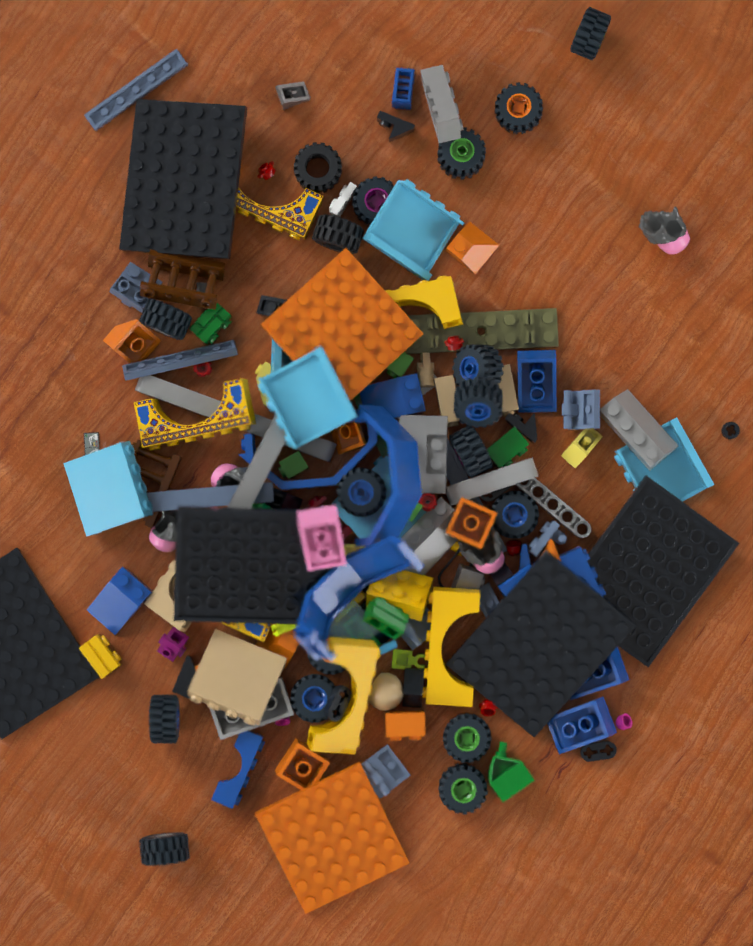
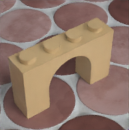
(446, 387)
(162, 599)

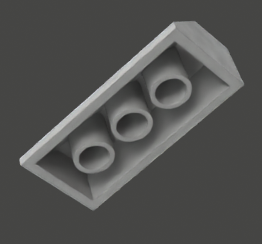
(638, 429)
(427, 536)
(276, 709)

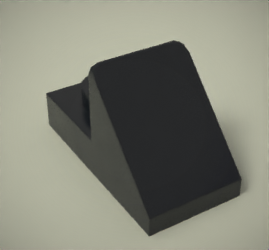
(399, 126)
(269, 305)
(527, 429)
(413, 687)

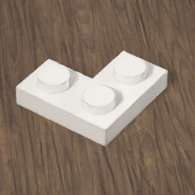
(339, 205)

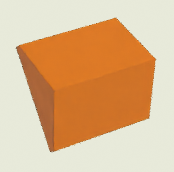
(348, 437)

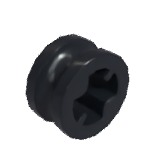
(735, 427)

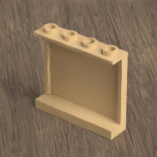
(236, 677)

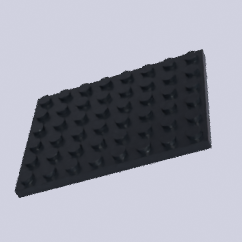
(183, 178)
(657, 564)
(240, 566)
(540, 643)
(37, 648)

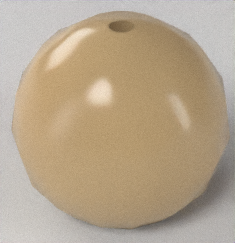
(386, 692)

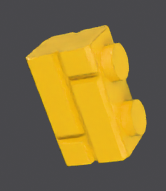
(100, 655)

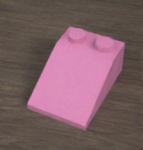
(321, 537)

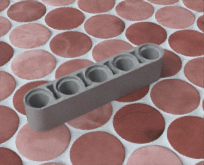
(492, 481)
(561, 507)

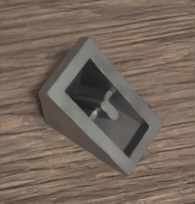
(292, 94)

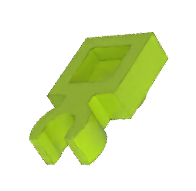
(403, 659)

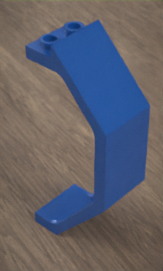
(249, 446)
(403, 470)
(343, 585)

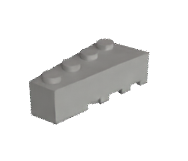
(441, 103)

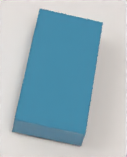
(386, 647)

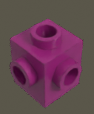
(173, 644)

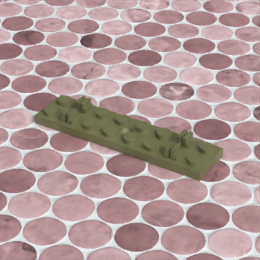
(502, 330)

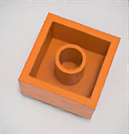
(470, 523)
(405, 724)
(301, 765)

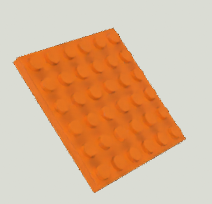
(348, 318)
(332, 837)

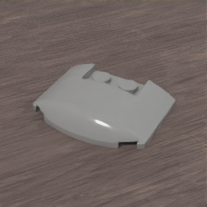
(432, 449)

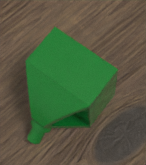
(507, 774)

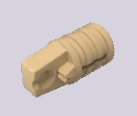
(425, 371)

